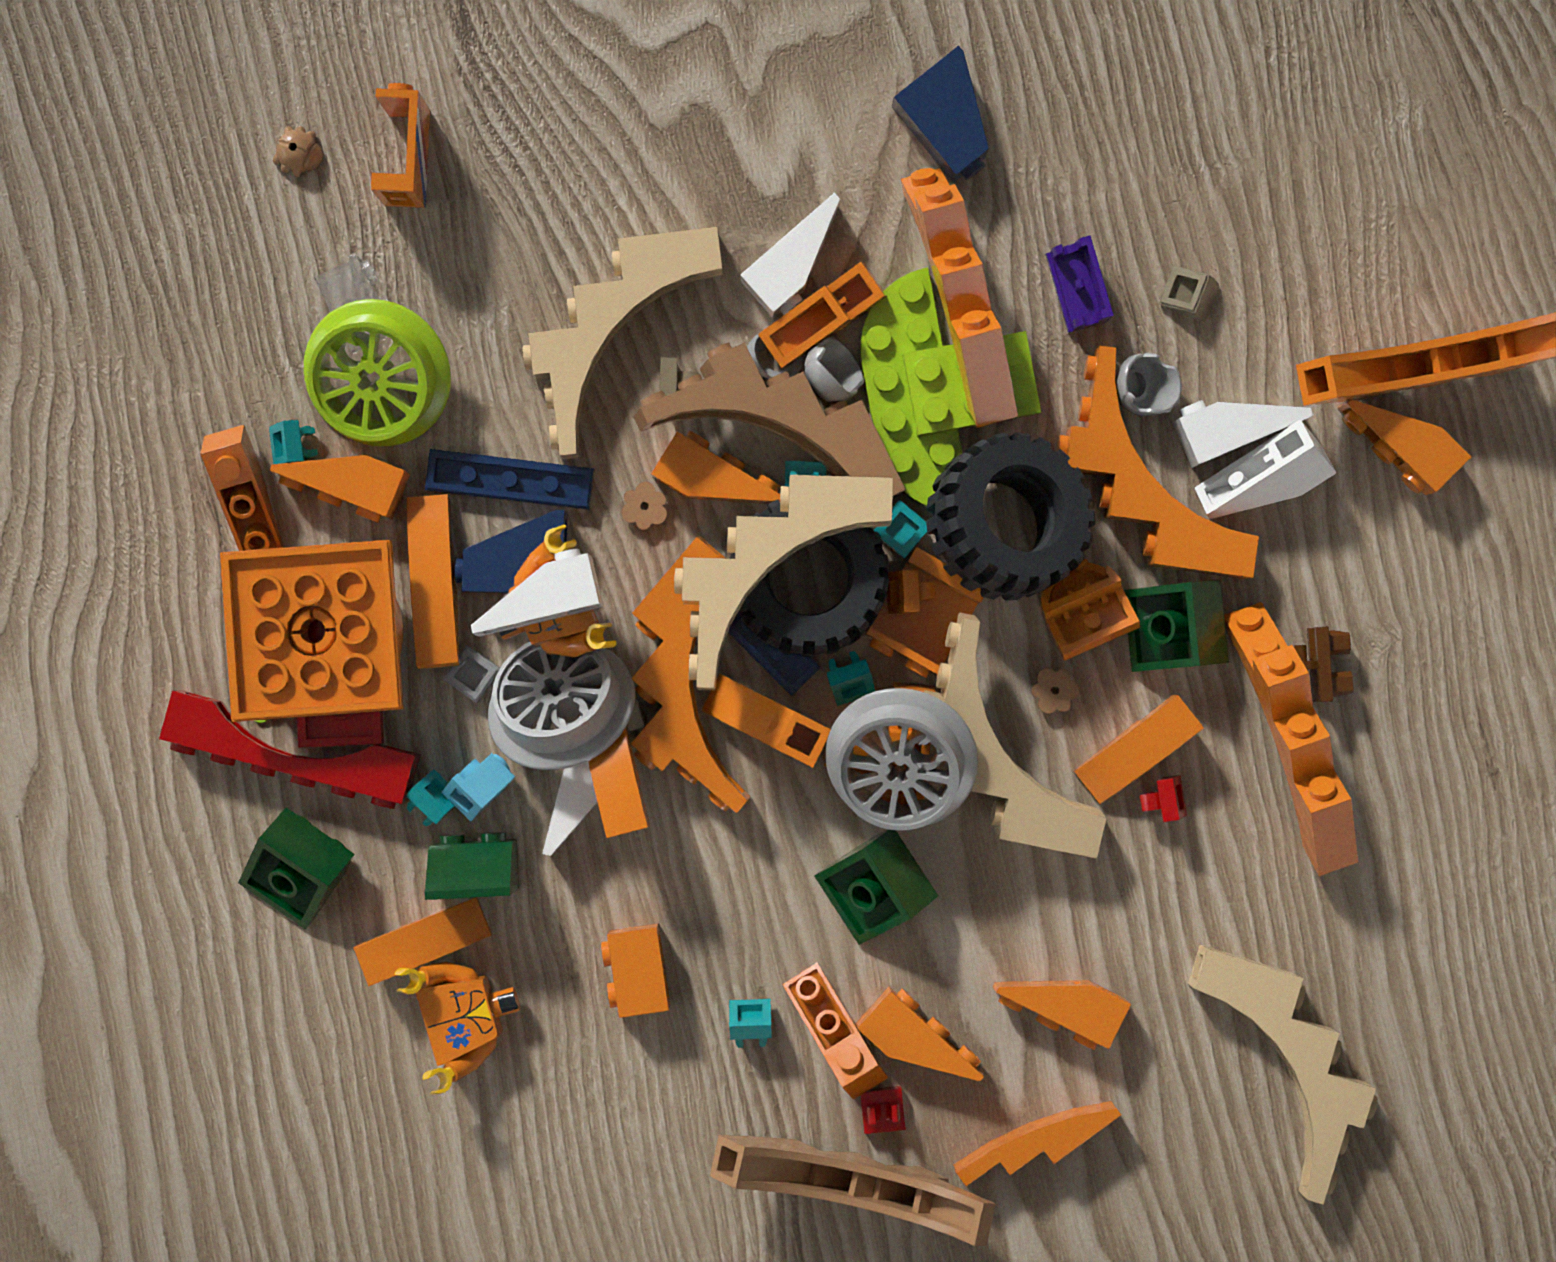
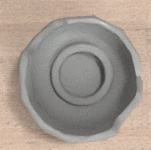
(833, 371)
(1148, 385)

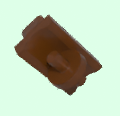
(1321, 647)

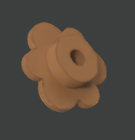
(644, 493)
(1067, 690)

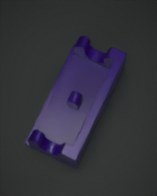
(1079, 285)

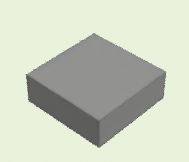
(473, 674)

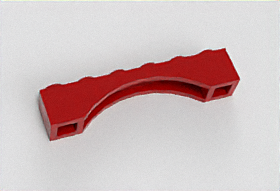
(207, 726)

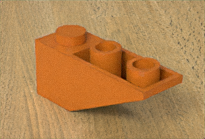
(1415, 447)
(705, 476)
(355, 479)
(241, 488)
(766, 720)
(1075, 1004)
(835, 1032)
(909, 1037)

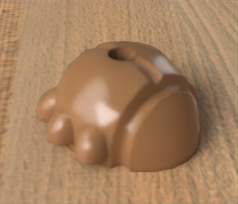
(305, 157)

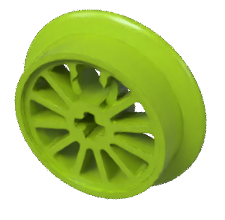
(405, 330)

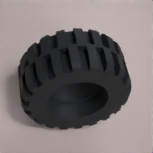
(1053, 494)
(841, 623)

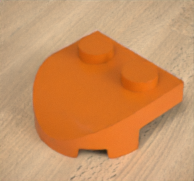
(1087, 609)

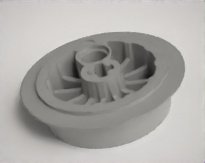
(555, 699)
(932, 723)

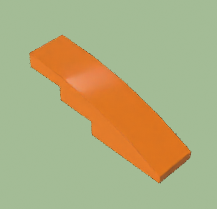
(432, 581)
(1053, 1134)

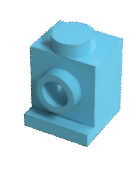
(478, 785)

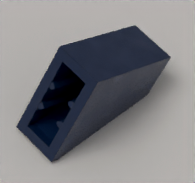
(945, 116)
(495, 561)

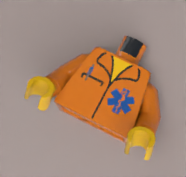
(566, 635)
(458, 1017)

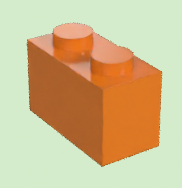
(637, 970)

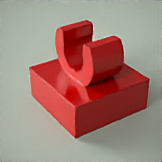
(1167, 798)
(883, 1110)

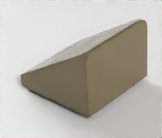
(1189, 293)

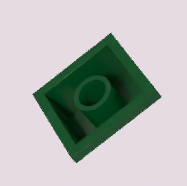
(1178, 626)
(295, 867)
(472, 867)
(876, 886)

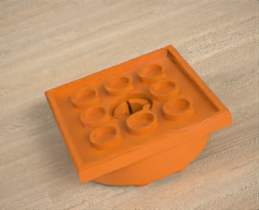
(267, 616)

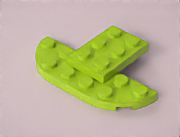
(918, 386)

